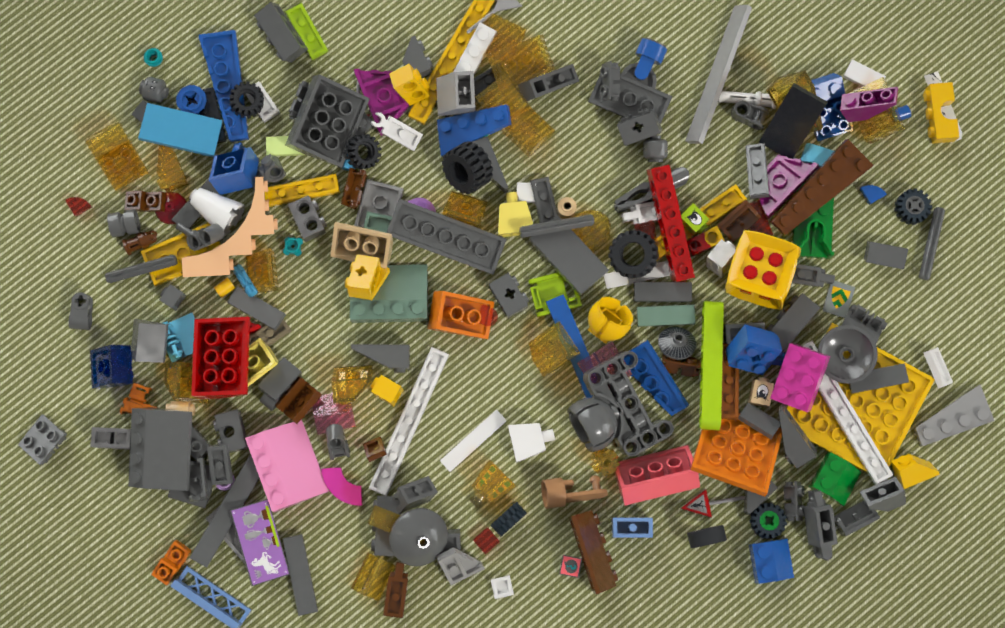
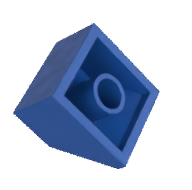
(771, 561)

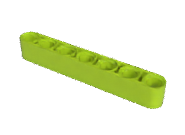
(711, 366)

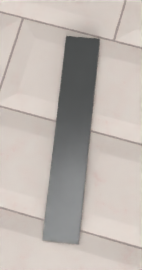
(222, 519)

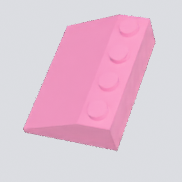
(286, 465)

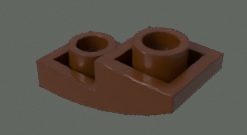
(145, 201)

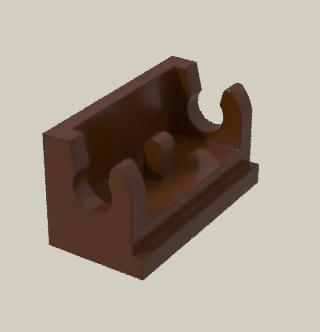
(739, 220)

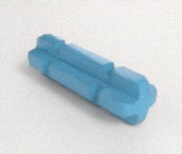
(245, 281)

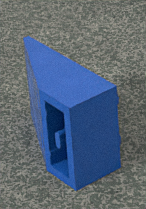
(833, 122)

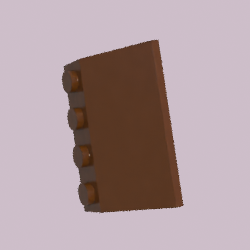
(592, 551)

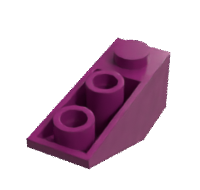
(866, 104)

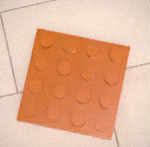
(737, 456)

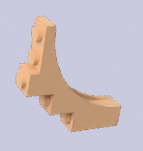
(241, 243)

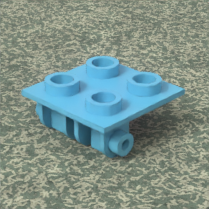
(180, 337)

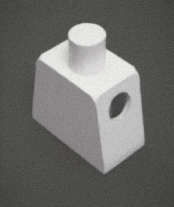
(529, 440)

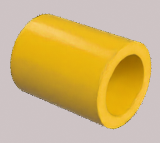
(224, 287)

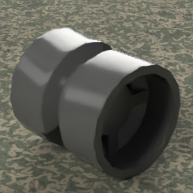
(122, 223)

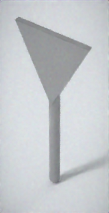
(500, 6)

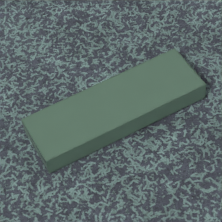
(666, 315)

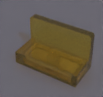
(372, 576)

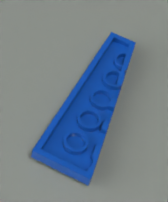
(225, 71)

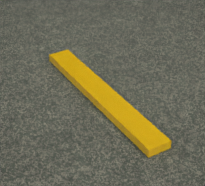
(448, 61)

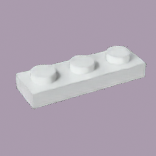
(476, 48)

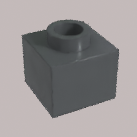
(172, 297)

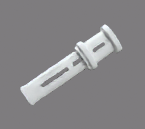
(757, 99)

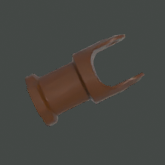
(140, 241)

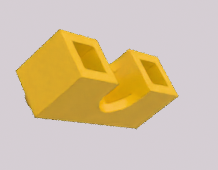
(941, 128)

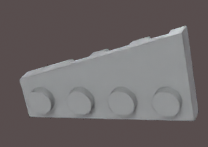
(961, 415)

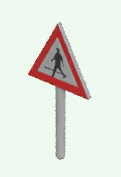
(701, 504)

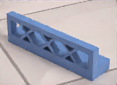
(205, 603)

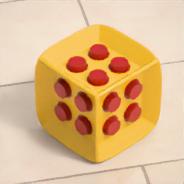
(762, 269)

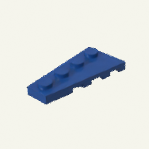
(656, 378)

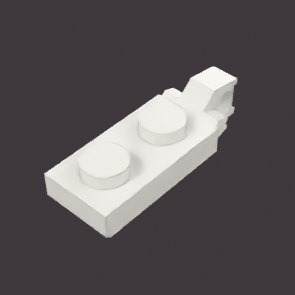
(640, 213)

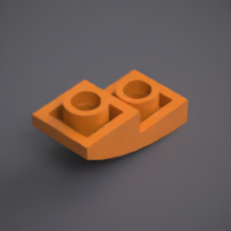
(171, 562)

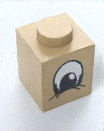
(761, 392)

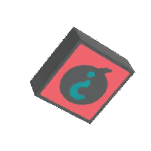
(570, 566)

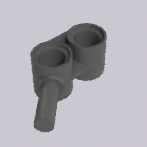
(203, 237)

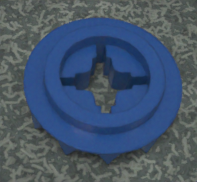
(191, 91)

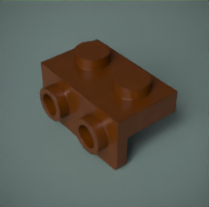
(298, 400)

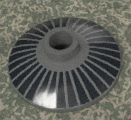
(674, 348)

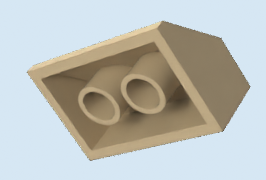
(355, 240)

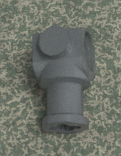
(270, 169)

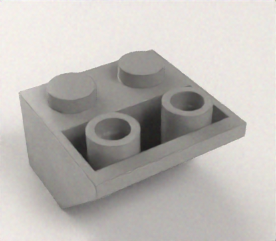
(456, 93)

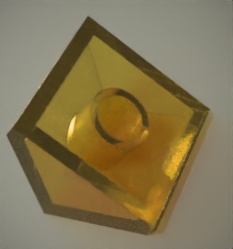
(465, 209)
(263, 270)

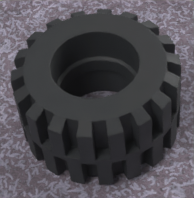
(467, 167)
(618, 261)

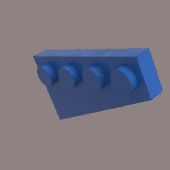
(471, 126)

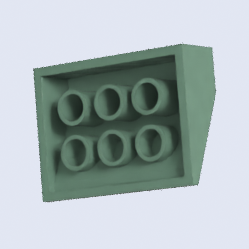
(399, 299)

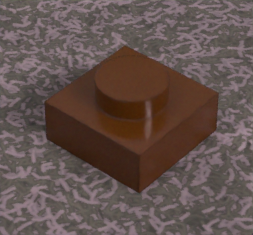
(374, 449)

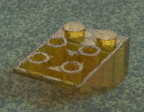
(882, 124)
(116, 155)

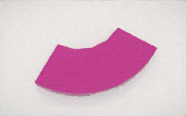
(341, 487)

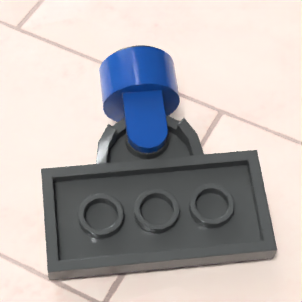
(637, 84)

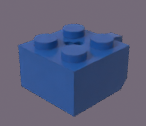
(234, 170)
(754, 350)

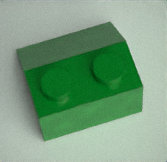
(835, 478)

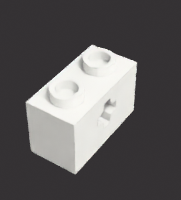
(721, 257)

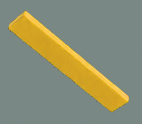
(713, 210)

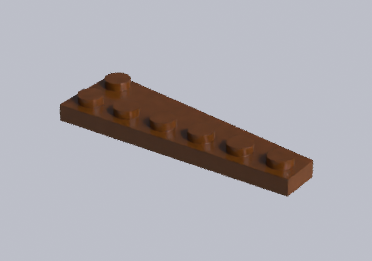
(831, 178)

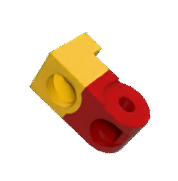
(705, 241)

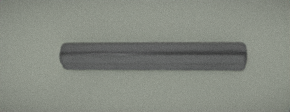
(557, 225)
(931, 244)
(141, 268)

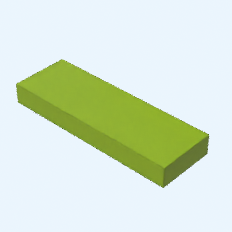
(307, 31)

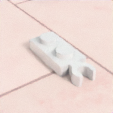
(398, 131)

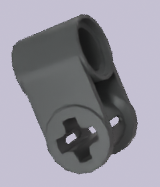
(751, 114)
(81, 315)
(337, 442)

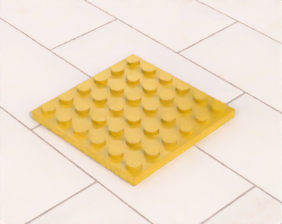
(883, 412)

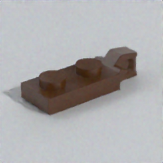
(396, 592)

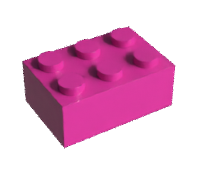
(800, 377)

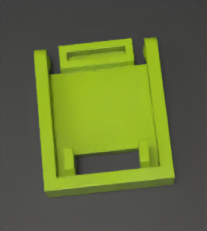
(549, 288)

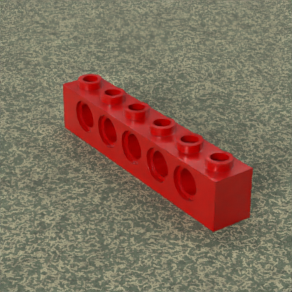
(670, 223)

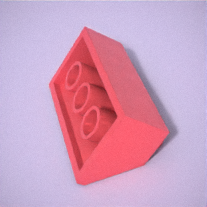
(656, 475)

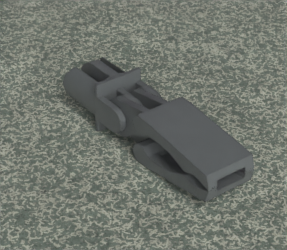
(680, 178)

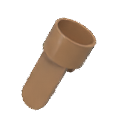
(555, 494)

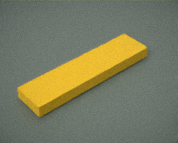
(296, 190)

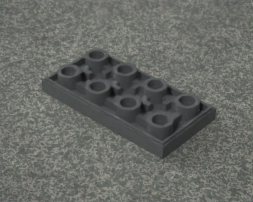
(570, 258)

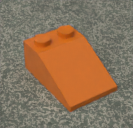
(458, 314)

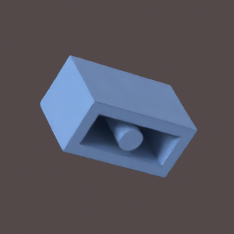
(632, 527)

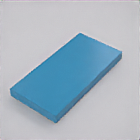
(180, 130)

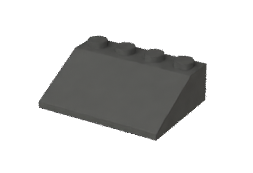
(327, 120)
(160, 449)

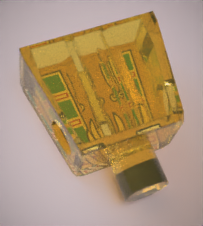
(491, 485)

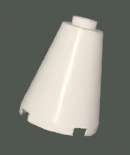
(217, 208)

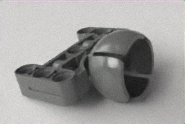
(604, 416)

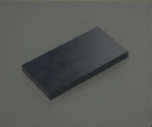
(793, 121)

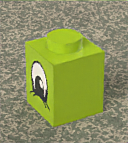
(694, 220)

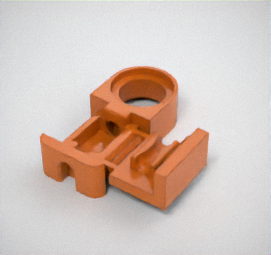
(137, 399)

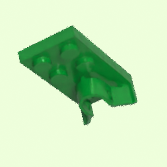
(815, 233)

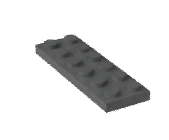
(446, 236)

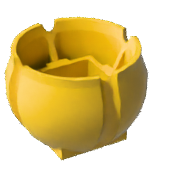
(609, 319)

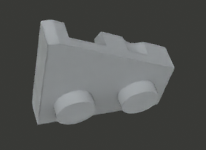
(458, 565)

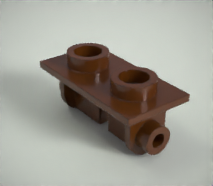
(353, 186)
(688, 365)

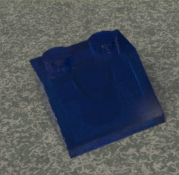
(111, 366)

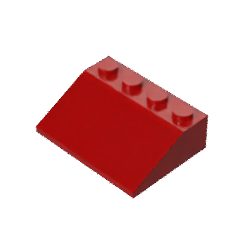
(220, 357)

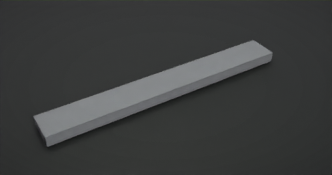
(718, 74)

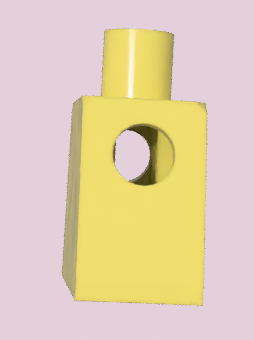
(513, 216)

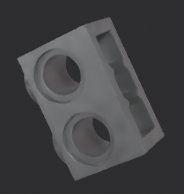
(303, 220)
(110, 438)

